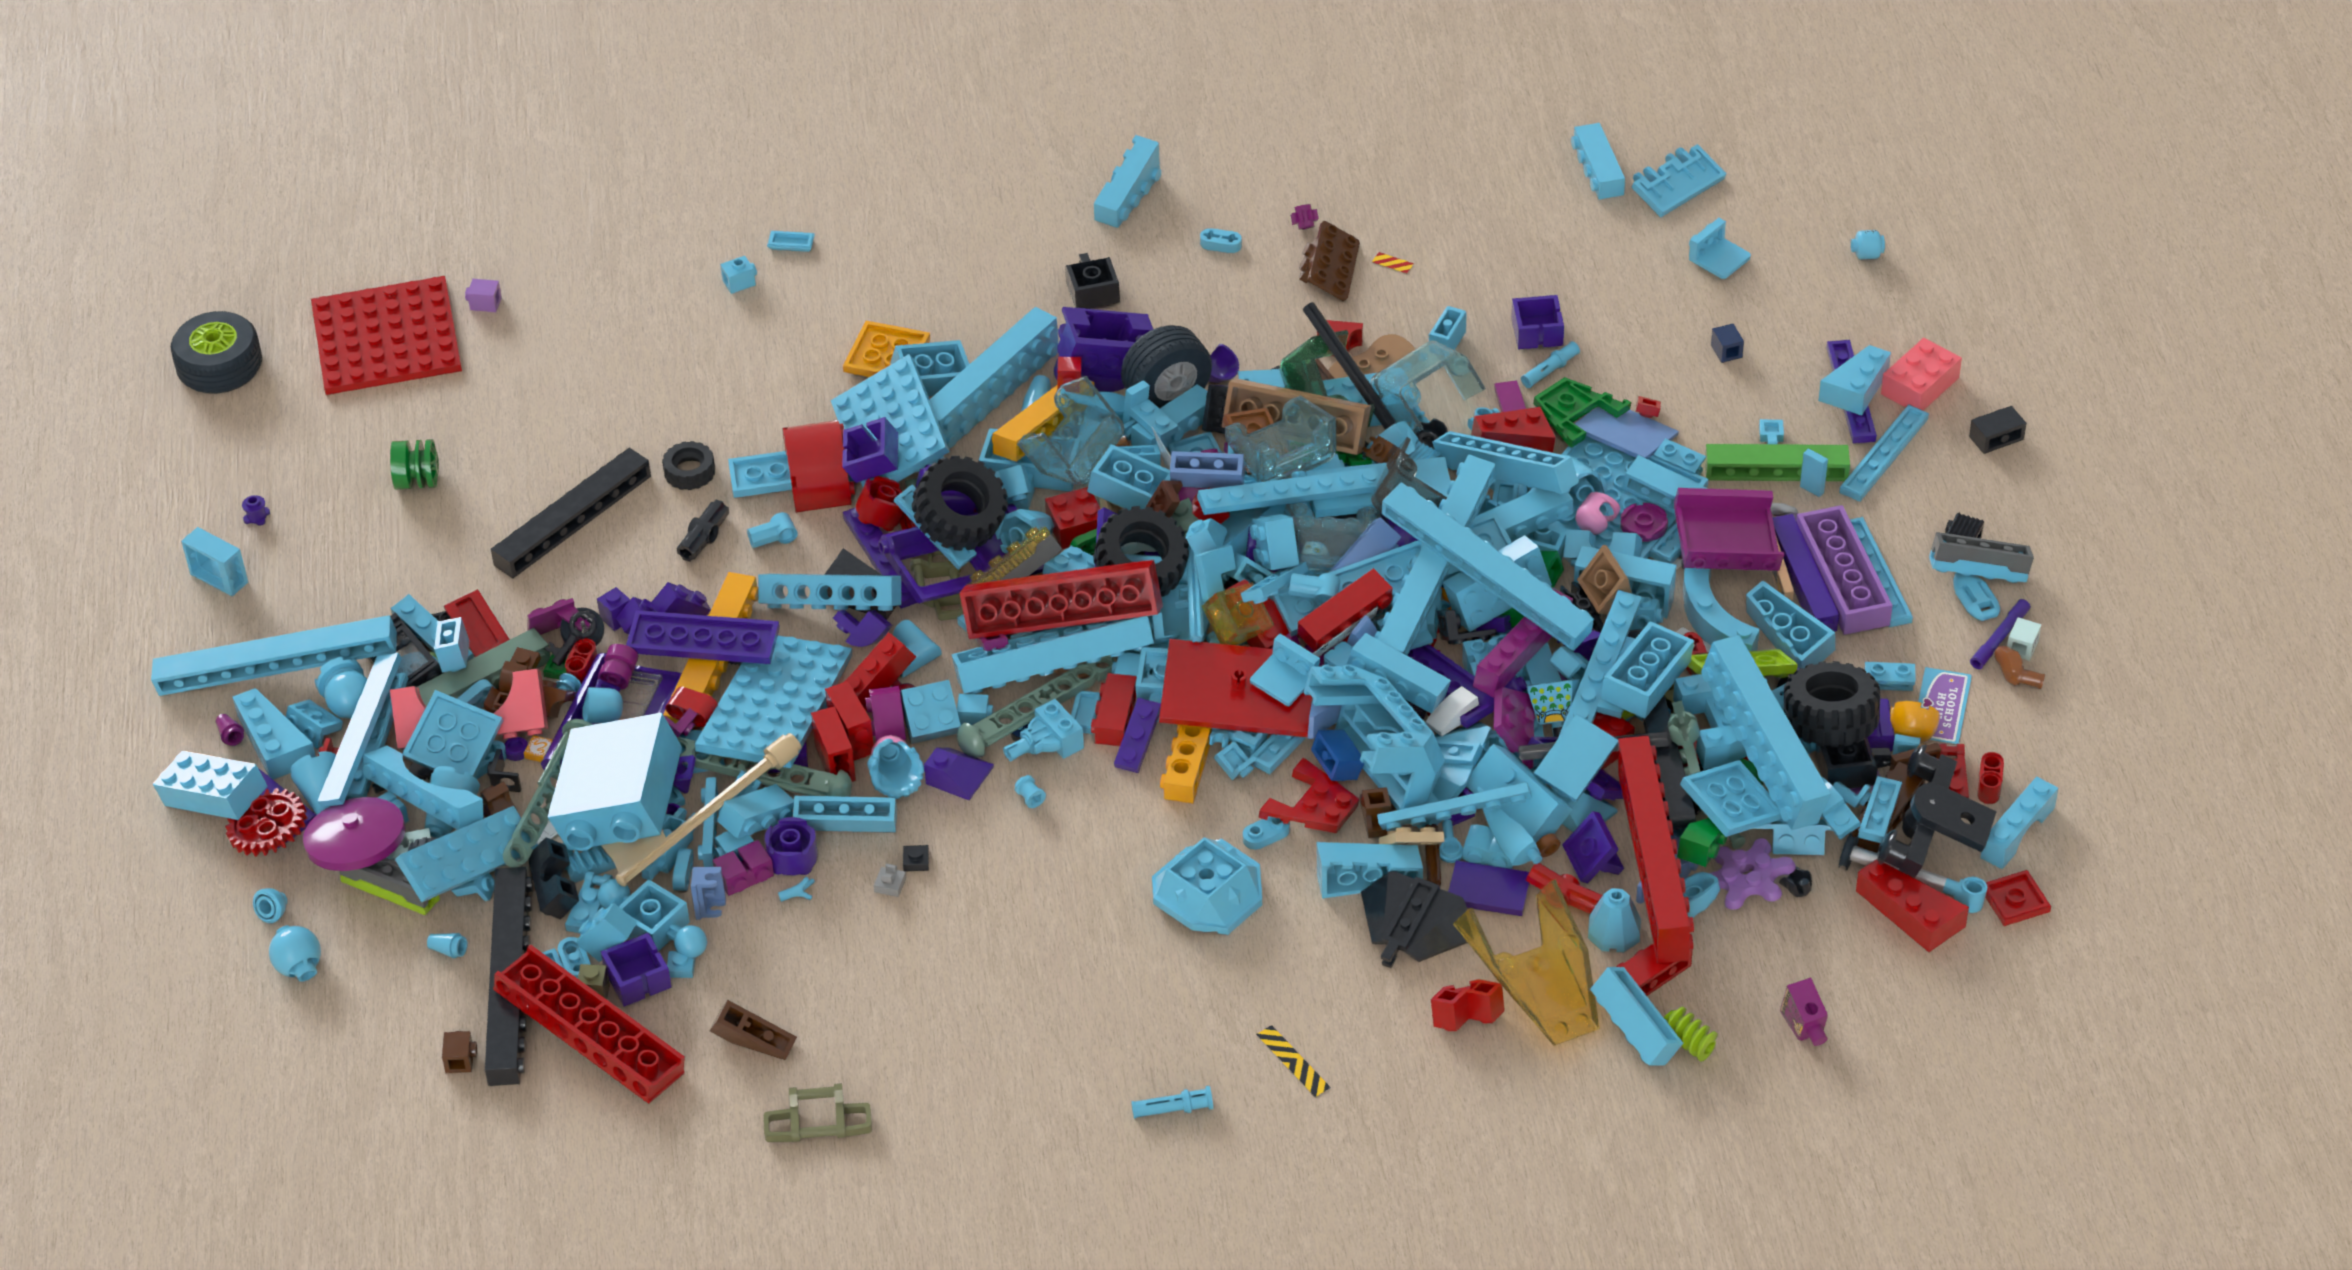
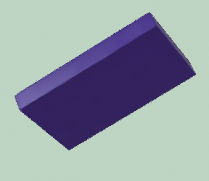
(1490, 887)

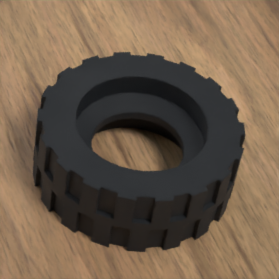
(688, 478)

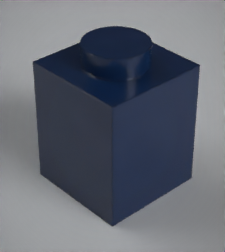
(1727, 343)

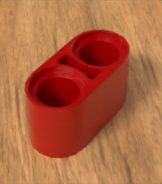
(581, 658)
(687, 698)
(1990, 778)

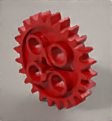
(267, 823)

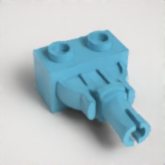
(1048, 732)

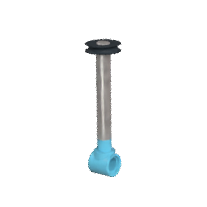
(1967, 891)

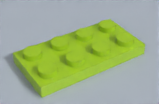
(1768, 661)

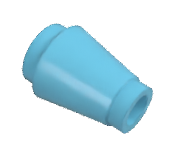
(449, 944)

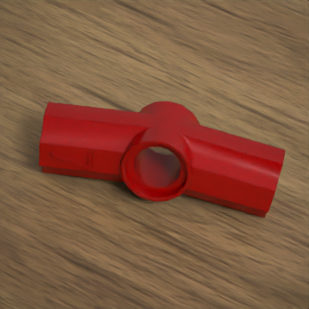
(1572, 891)

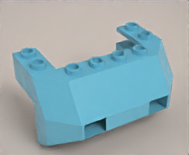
(1385, 729)

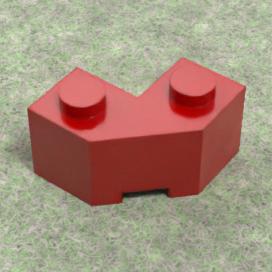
(1478, 1001)

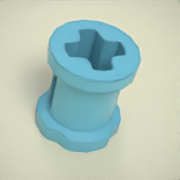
(1032, 794)

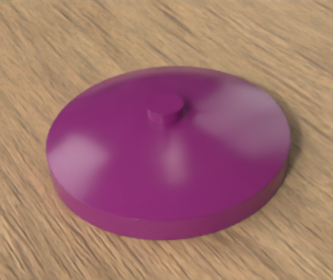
(354, 834)

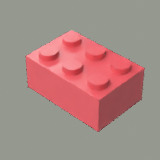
(1921, 375)

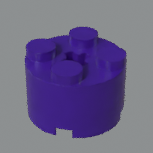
(791, 846)

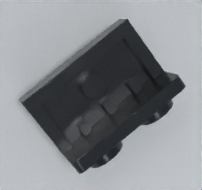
(1215, 408)

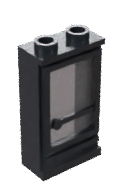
(416, 660)

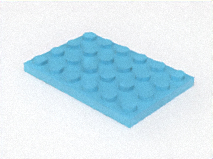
(902, 399)

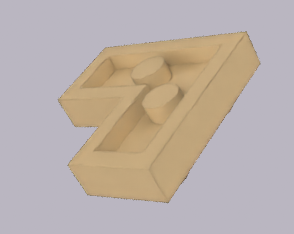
(1404, 836)

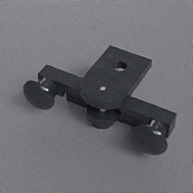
(1935, 809)

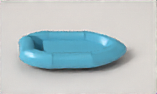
(1976, 595)

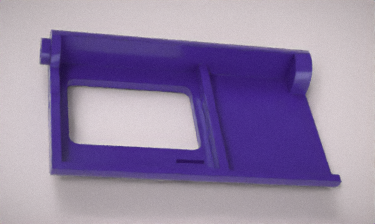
(913, 543)

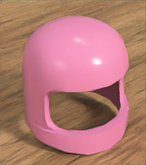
(1589, 516)

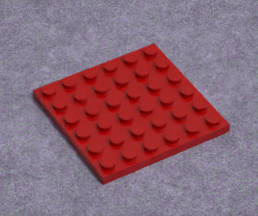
(385, 335)

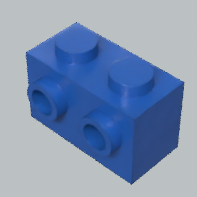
(1337, 755)

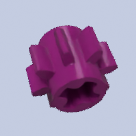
(1304, 216)

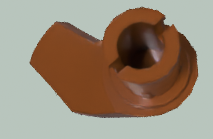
(2012, 668)

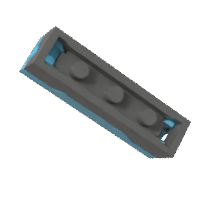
(1981, 557)

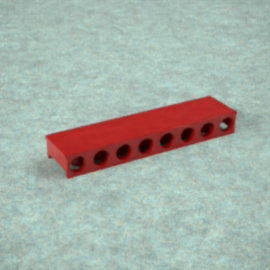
(590, 1024)

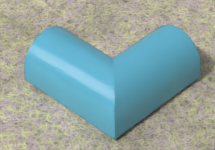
(918, 644)

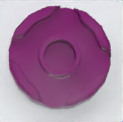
(1646, 520)

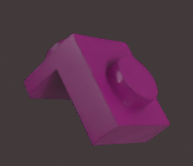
(684, 725)

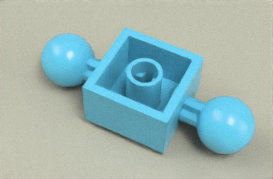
(656, 913)

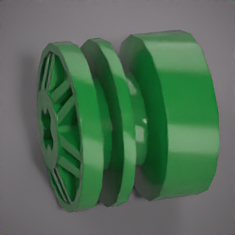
(418, 464)

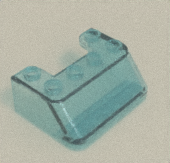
(1080, 437)
(1326, 539)

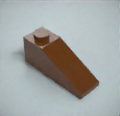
(752, 1031)

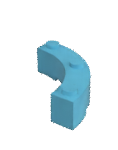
(1707, 615)

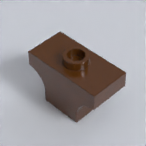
(555, 697)
(496, 799)
(1372, 803)

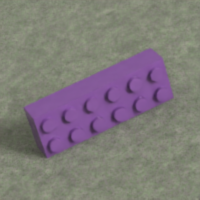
(1846, 570)

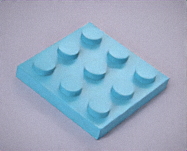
(452, 735)
(1731, 798)

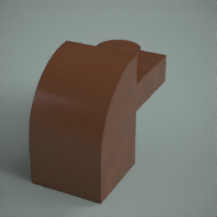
(521, 660)

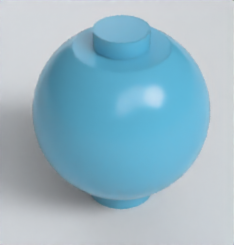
(295, 952)

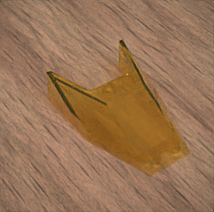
(1549, 980)

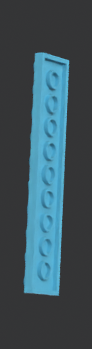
(1390, 565)

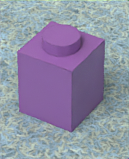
(483, 295)

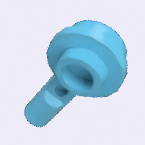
(1451, 848)

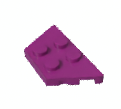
(1514, 719)

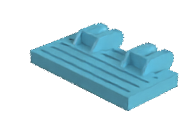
(1677, 179)

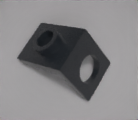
(496, 773)

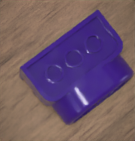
(1101, 342)

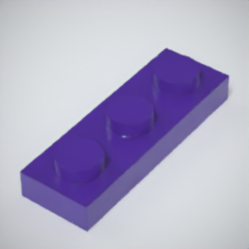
(1138, 735)

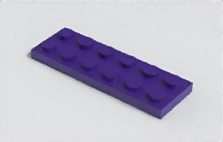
(703, 637)
(1459, 677)

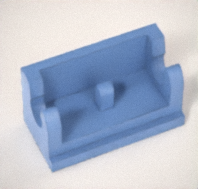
(707, 891)

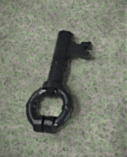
(575, 635)

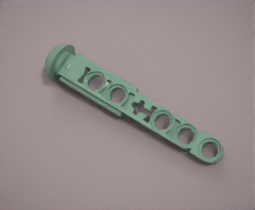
(975, 737)
(821, 782)
(546, 791)

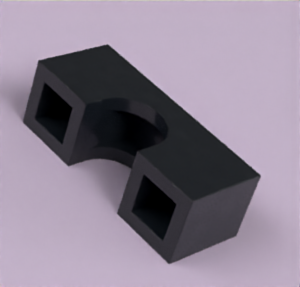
(554, 893)

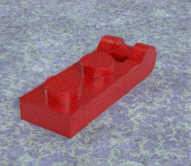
(1959, 780)

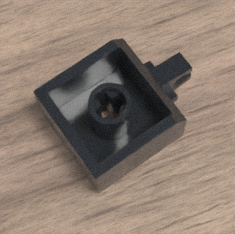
(1092, 282)
(1852, 764)

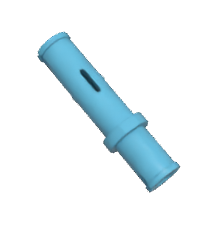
(1557, 360)

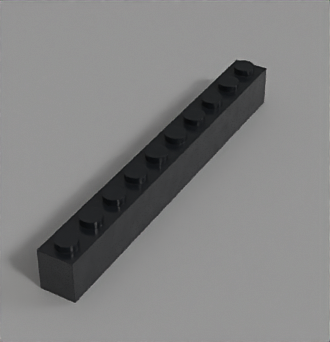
(508, 944)

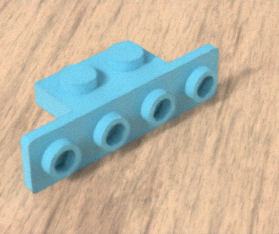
(1801, 841)

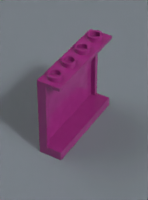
(1727, 529)

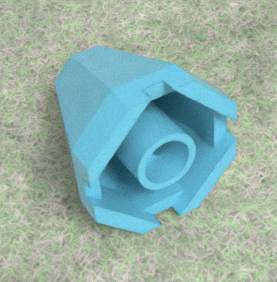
(1018, 523)
(1614, 922)

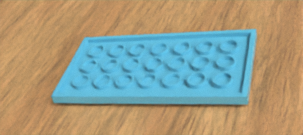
(773, 699)

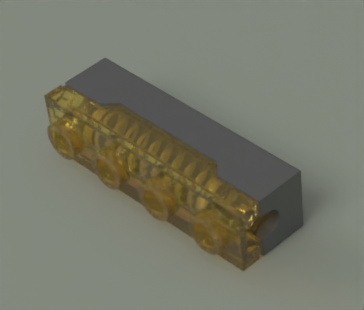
(1021, 557)

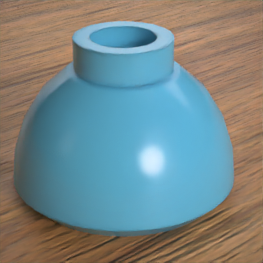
(269, 904)

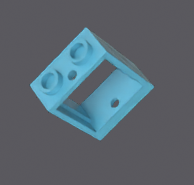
(214, 561)

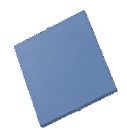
(1627, 433)

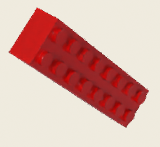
(1061, 599)

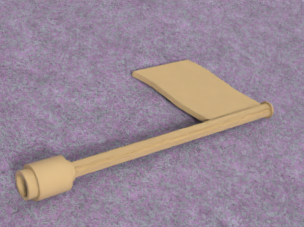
(637, 855)

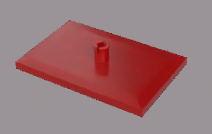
(1213, 689)

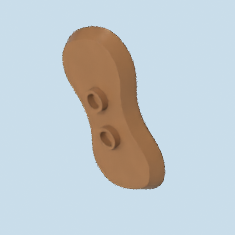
(1378, 356)

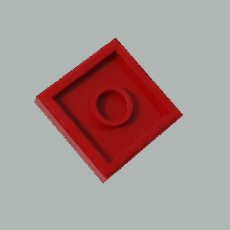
(2016, 898)

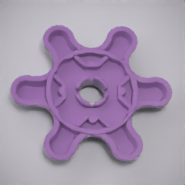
(1758, 881)

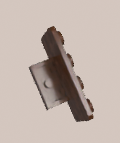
(1330, 261)

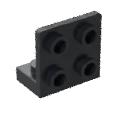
(1449, 625)

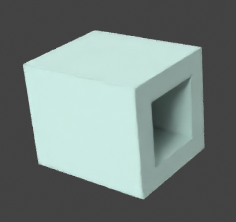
(2024, 637)

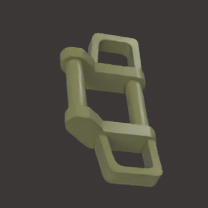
(933, 570)
(820, 1131)

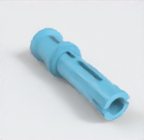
(1185, 1101)

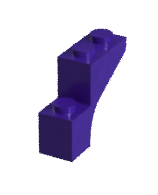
(669, 600)

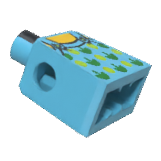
(1553, 701)

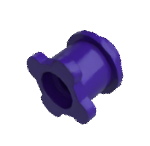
(255, 510)

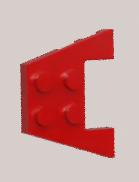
(1321, 808)

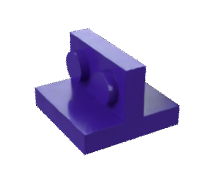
(1592, 849)

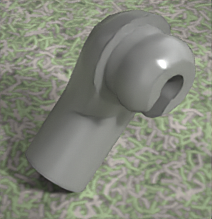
(1783, 509)

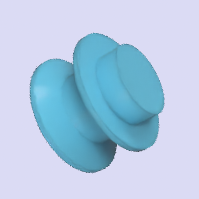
(568, 682)

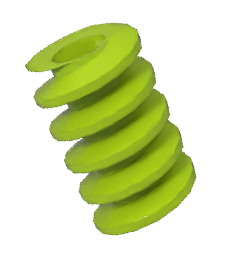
(1693, 1037)

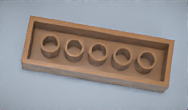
(1350, 416)

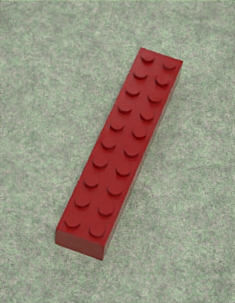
(1655, 850)

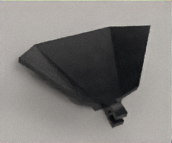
(1412, 917)

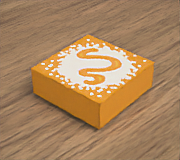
(537, 748)

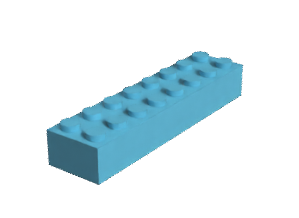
(995, 374)
(1047, 651)
(1765, 733)

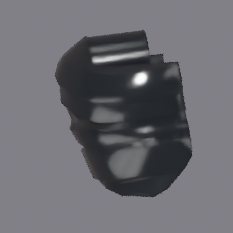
(1798, 882)

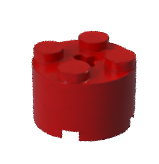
(877, 503)

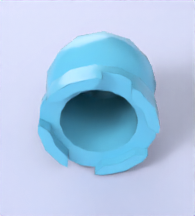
(341, 685)

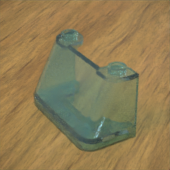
(1295, 443)

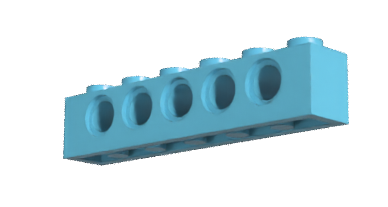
(887, 587)

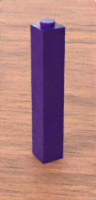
(1804, 573)

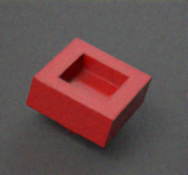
(1648, 407)

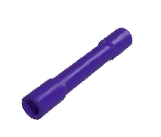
(1986, 651)

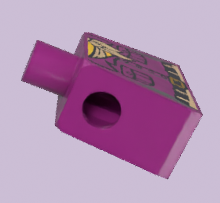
(1805, 1011)

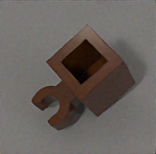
(1380, 450)

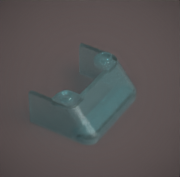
(1398, 381)

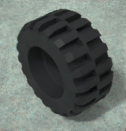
(970, 479)
(1147, 528)
(1832, 703)

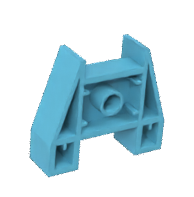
(1714, 745)

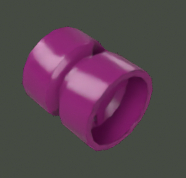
(618, 665)

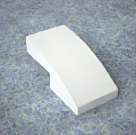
(1448, 712)

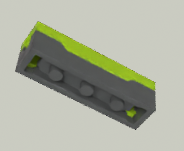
(387, 882)

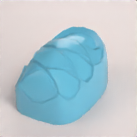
(1701, 891)

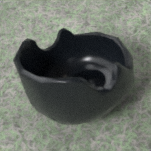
(1431, 432)

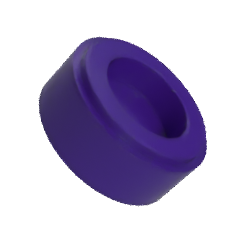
(515, 748)

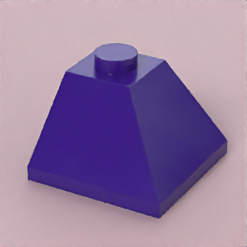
(956, 772)

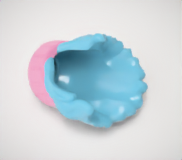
(895, 767)

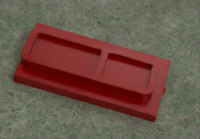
(479, 621)

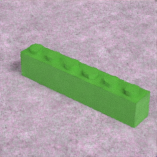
(1771, 461)

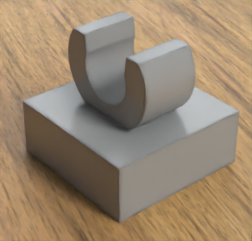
(890, 880)

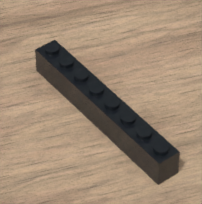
(570, 513)

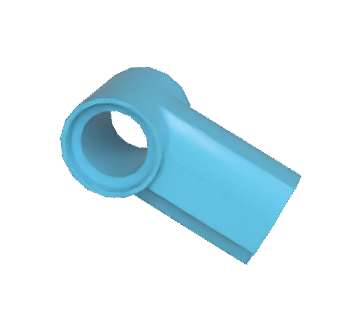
(778, 529)
(1317, 588)

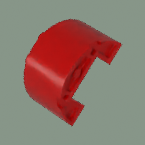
(816, 466)

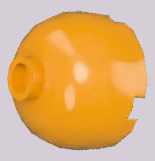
(1914, 721)

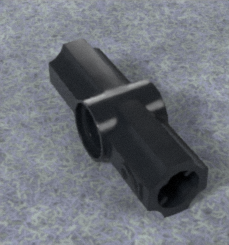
(703, 530)

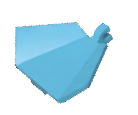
(1461, 752)

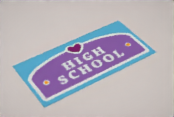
(1948, 694)

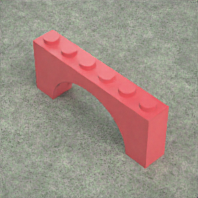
(521, 711)

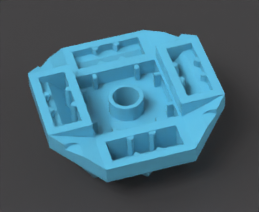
(1209, 887)

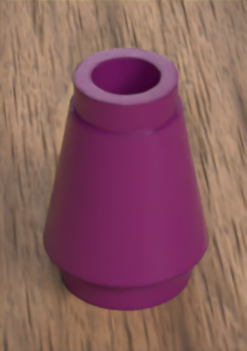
(229, 730)

